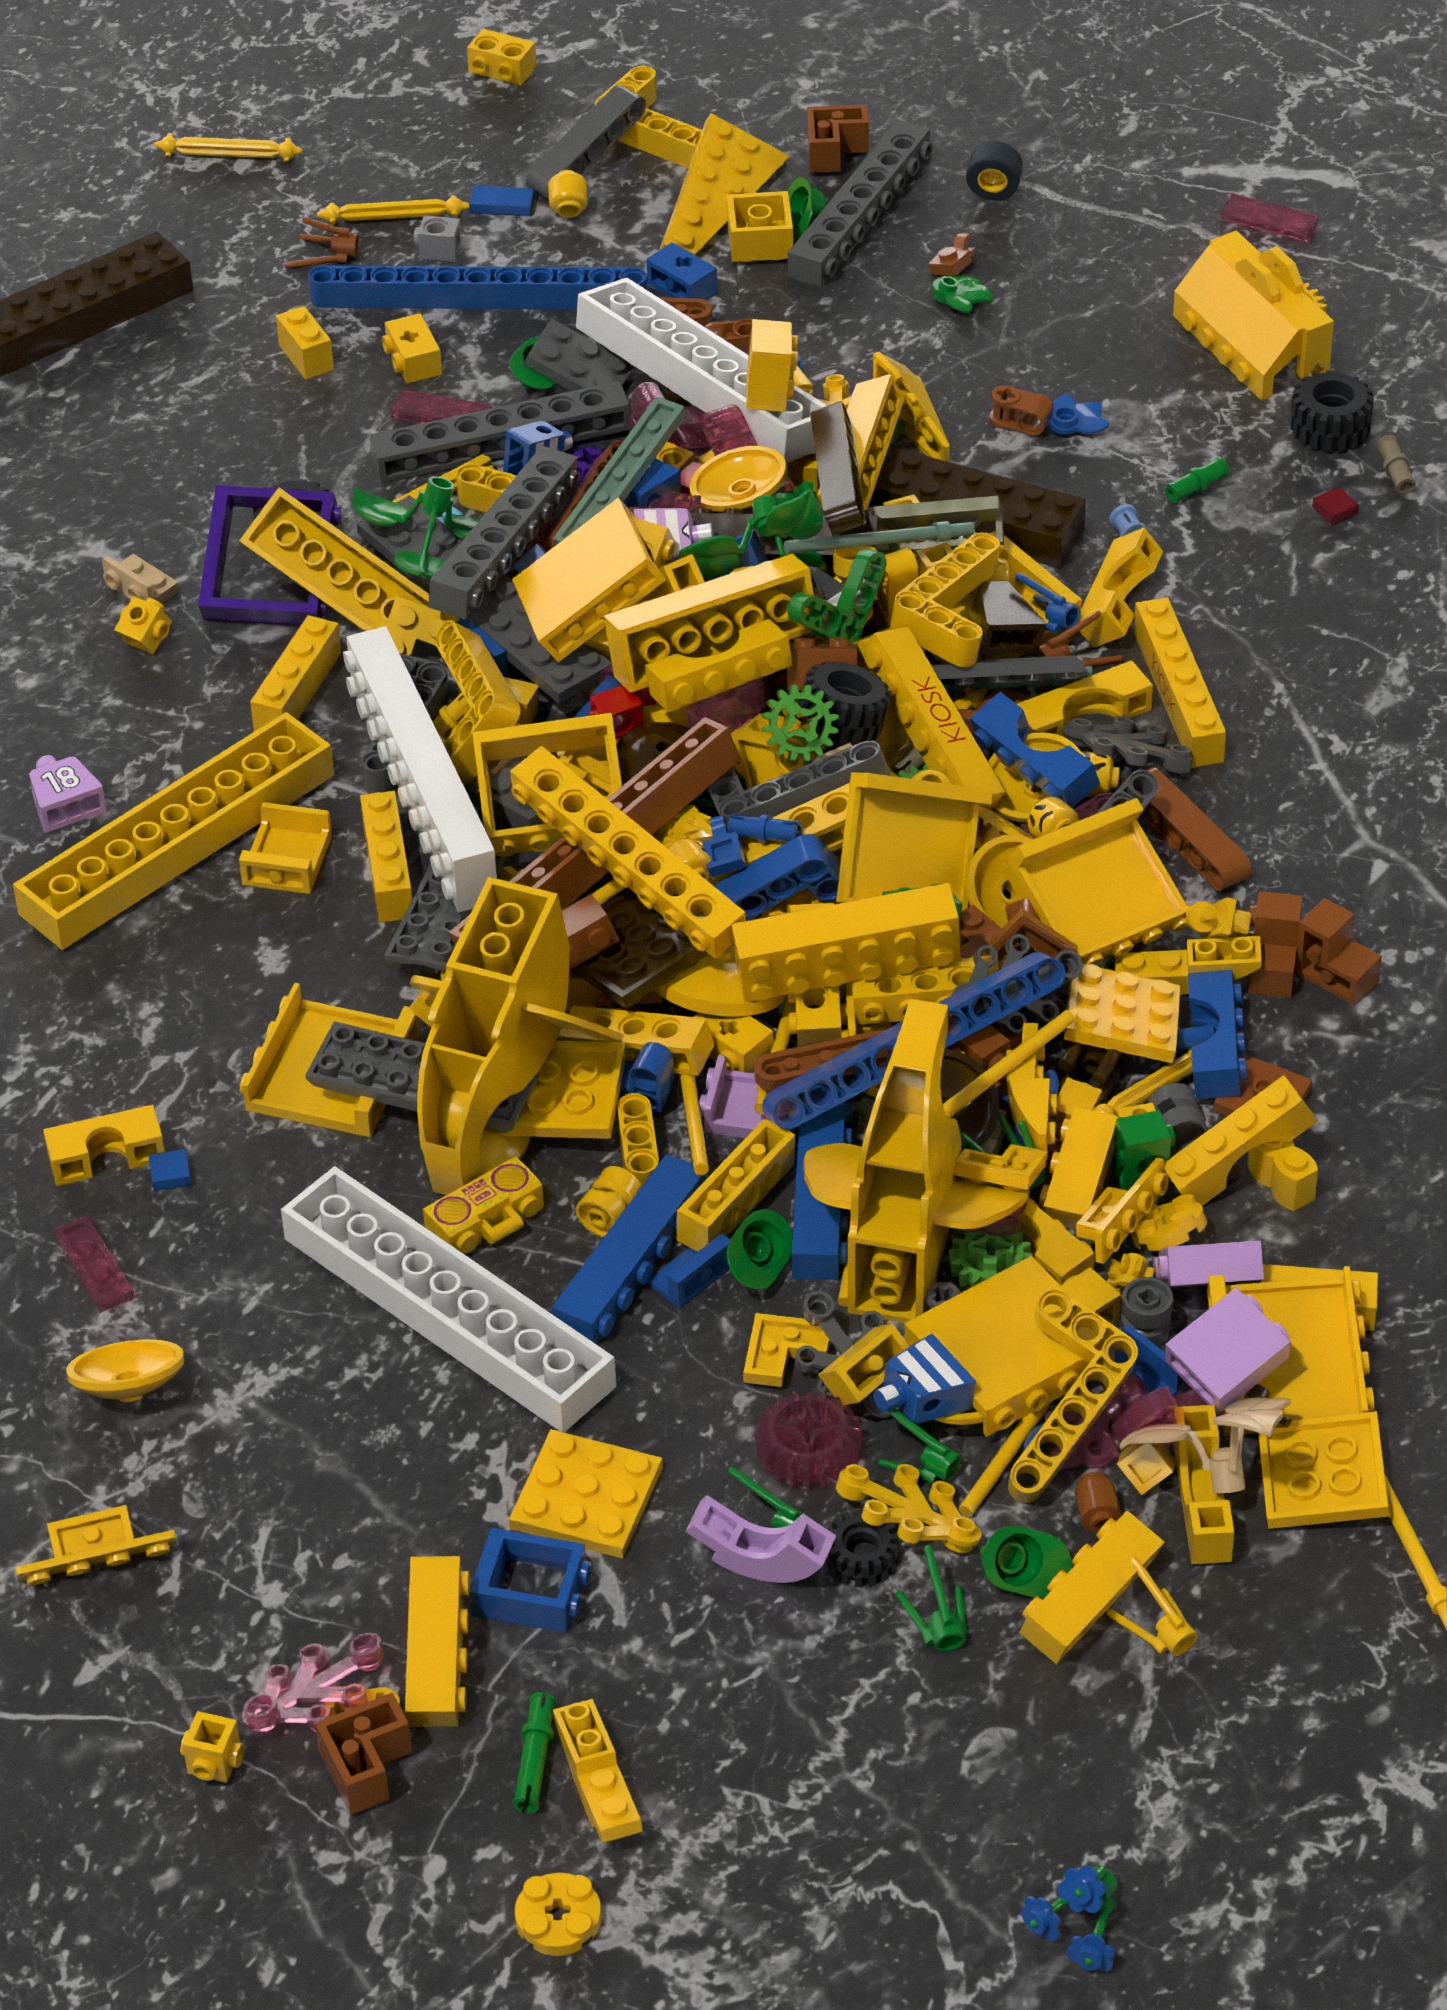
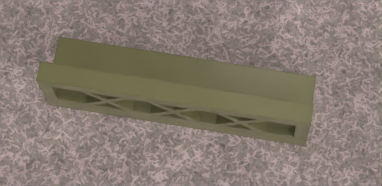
(954, 511)

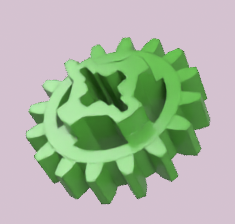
(809, 736)
(984, 1255)

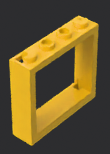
(523, 741)

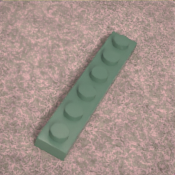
(627, 463)

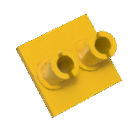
(758, 759)

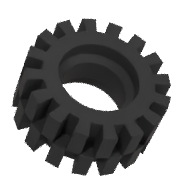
(866, 1566)

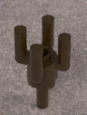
(1096, 1060)

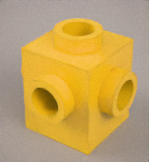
(143, 624)
(212, 1747)

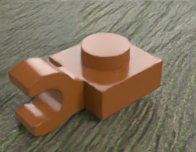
(953, 259)

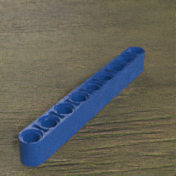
(864, 1055)

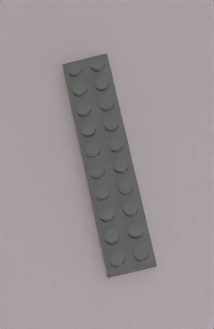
(500, 612)

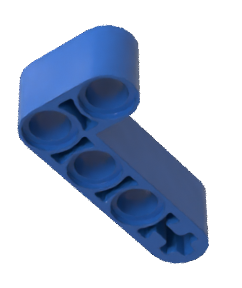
(783, 873)
(650, 1075)

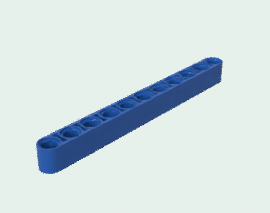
(460, 286)

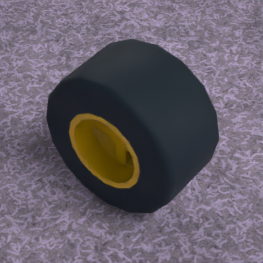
(994, 170)

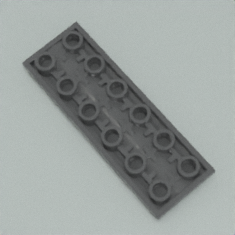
(999, 669)
(426, 925)
(387, 1070)

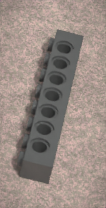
(859, 203)
(461, 438)
(503, 532)

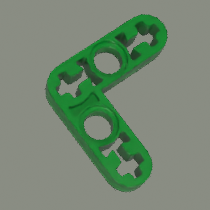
(866, 565)

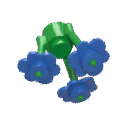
(1083, 1889)

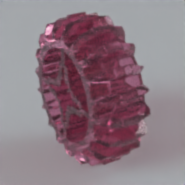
(783, 1438)

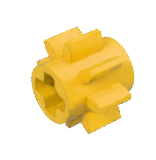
(1129, 1268)

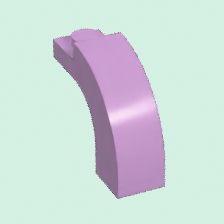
(760, 1551)

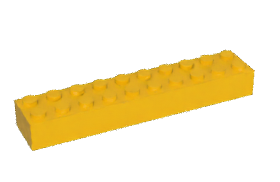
(172, 830)

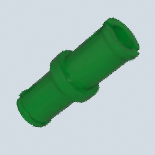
(1196, 480)

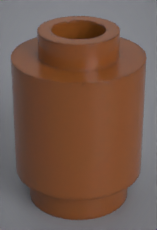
(1096, 1500)

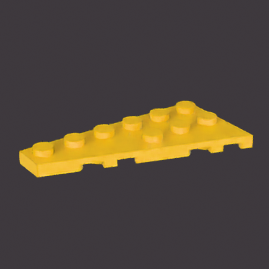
(722, 165)

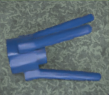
(1058, 611)

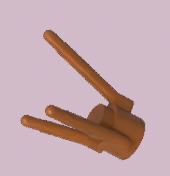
(341, 242)
(1059, 647)

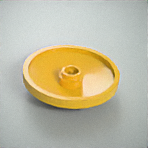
(714, 989)

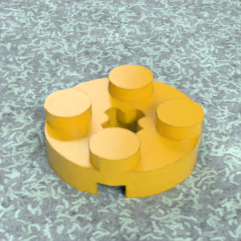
(1169, 1223)
(557, 1891)

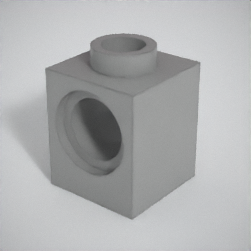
(438, 238)

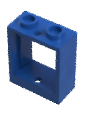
(524, 1608)

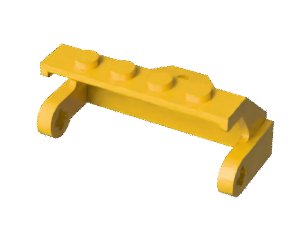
(1253, 313)

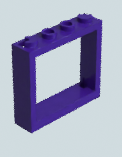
(245, 610)

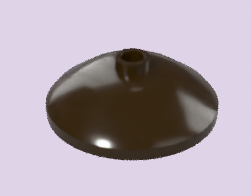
(643, 745)
(981, 1114)

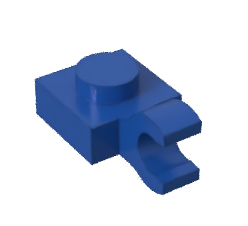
(724, 848)

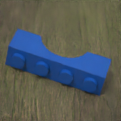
(1058, 773)
(1217, 1060)

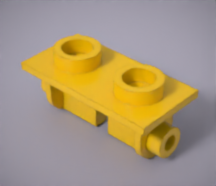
(589, 769)

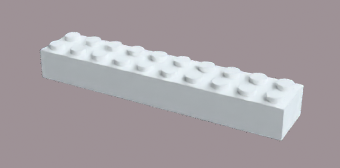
(690, 361)
(419, 767)
(449, 1299)

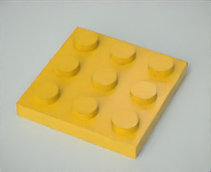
(1124, 1013)
(575, 1092)
(1324, 1471)
(586, 1493)

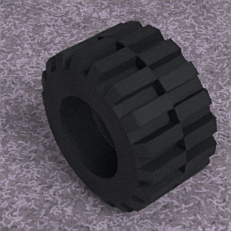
(1332, 411)
(857, 698)

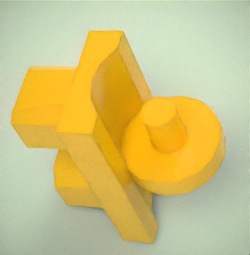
(1218, 919)

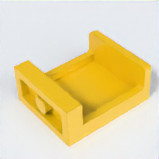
(287, 848)

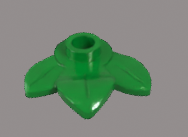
(960, 292)

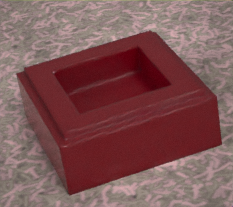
(1335, 505)

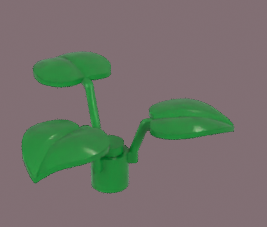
(436, 501)
(795, 518)

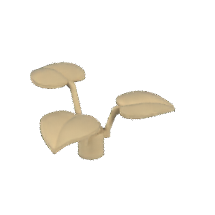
(1226, 1464)

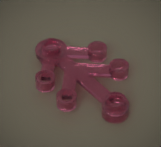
(268, 1710)

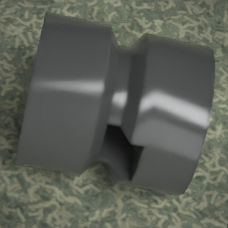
(1181, 1111)
(1148, 1308)

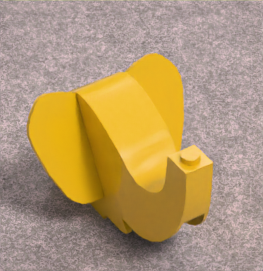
(492, 1022)
(904, 1178)

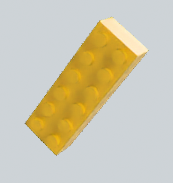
(704, 617)
(847, 942)

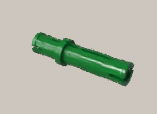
(536, 1737)

